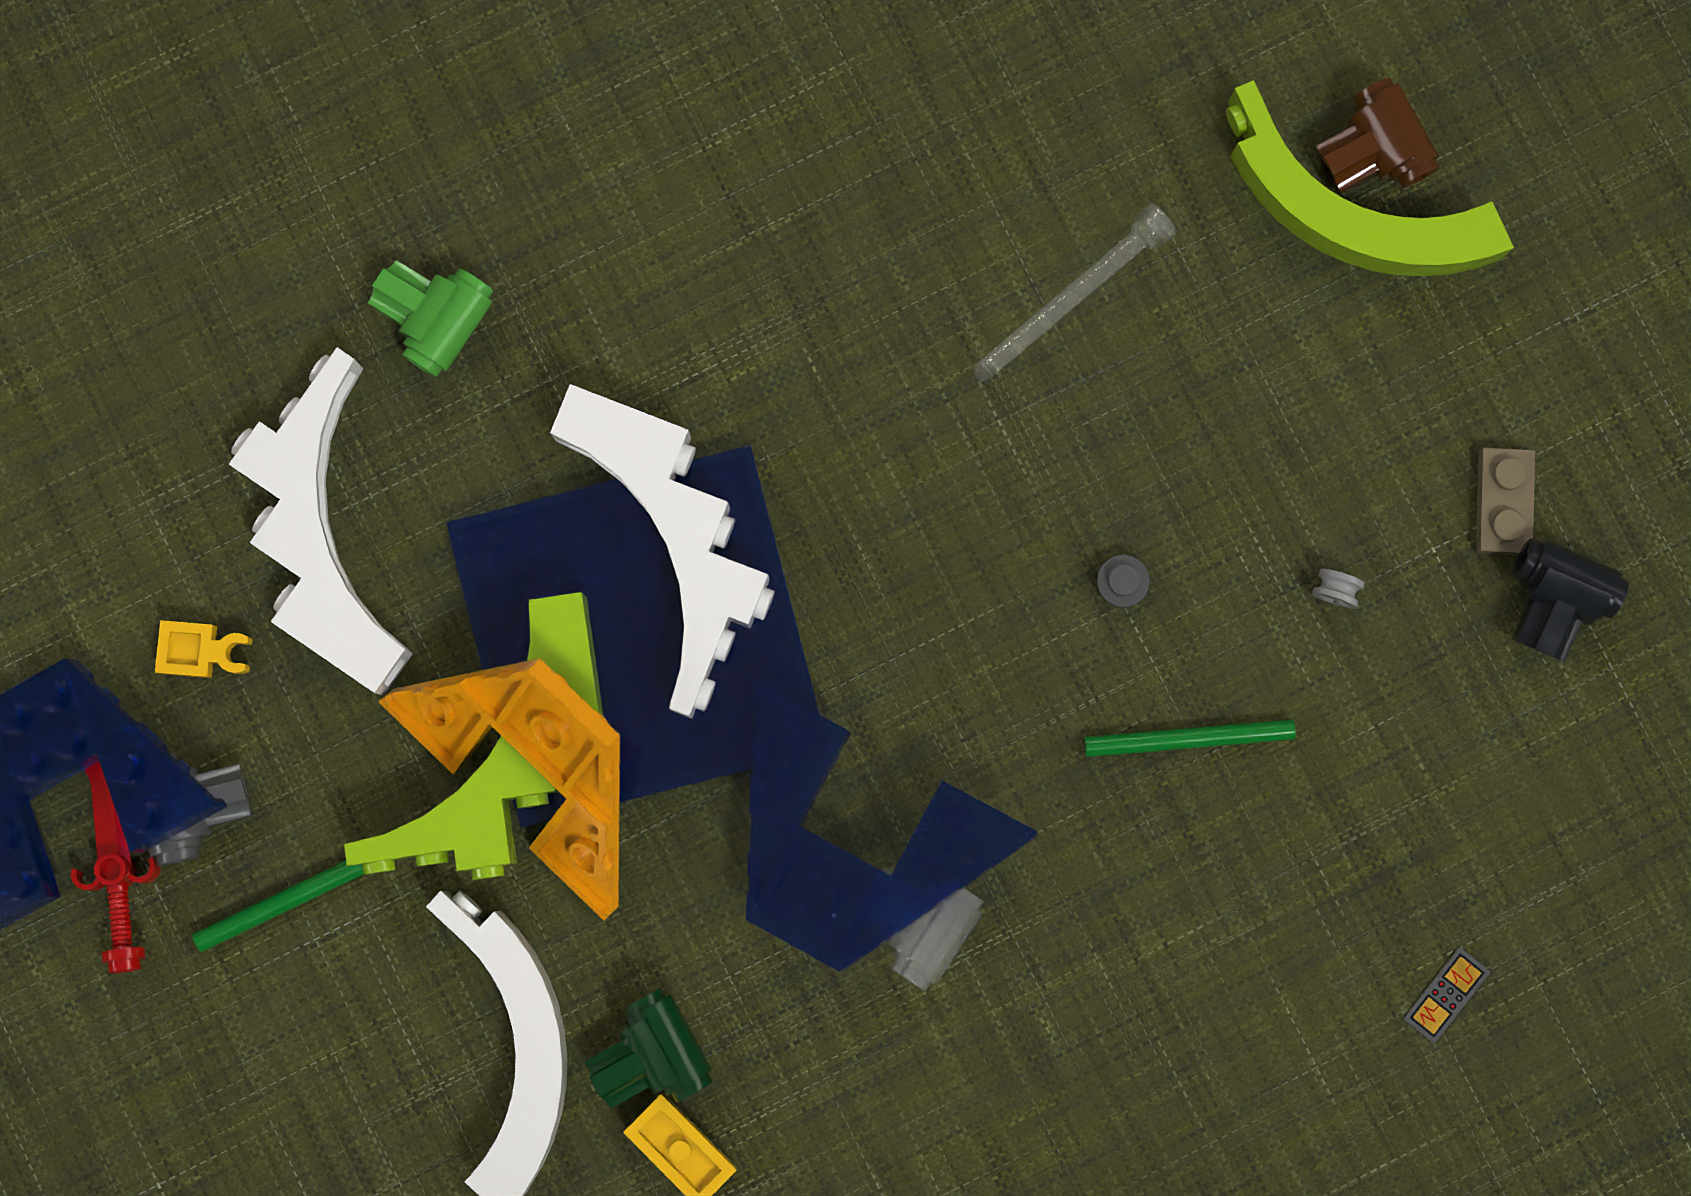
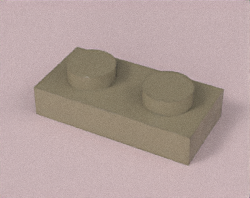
(1504, 500)

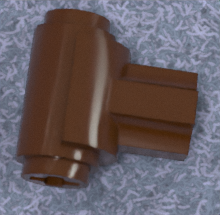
(1381, 141)

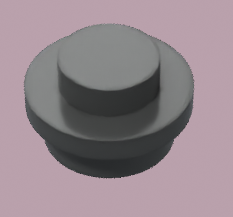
(1123, 581)

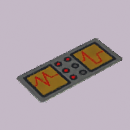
(1447, 995)

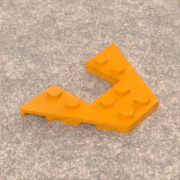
(557, 736)

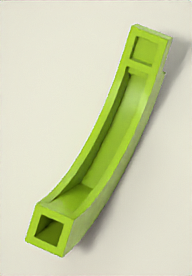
(1345, 229)

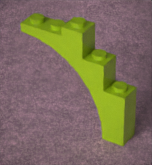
(477, 816)

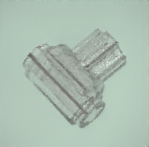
(934, 940)

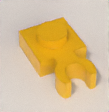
(193, 649)

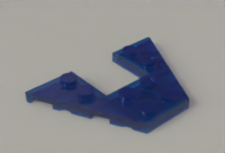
(52, 732)
(824, 895)

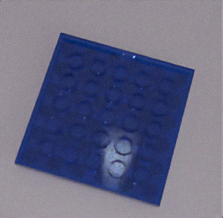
(613, 553)

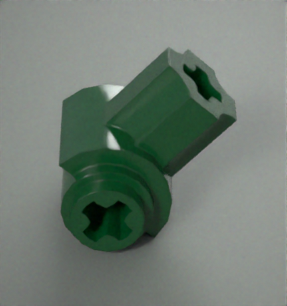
(654, 1054)

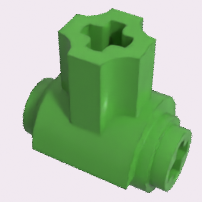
(432, 314)

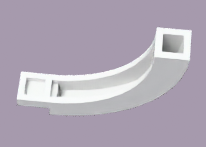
(538, 1044)

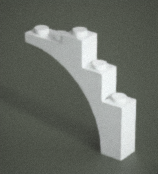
(297, 533)
(713, 590)

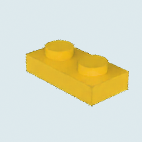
(680, 1149)

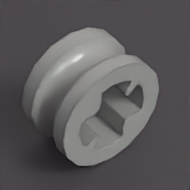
(1338, 588)

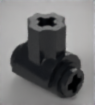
(1562, 595)

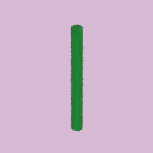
(1189, 738)
(275, 905)

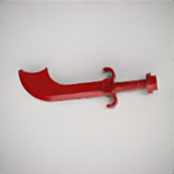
(115, 871)

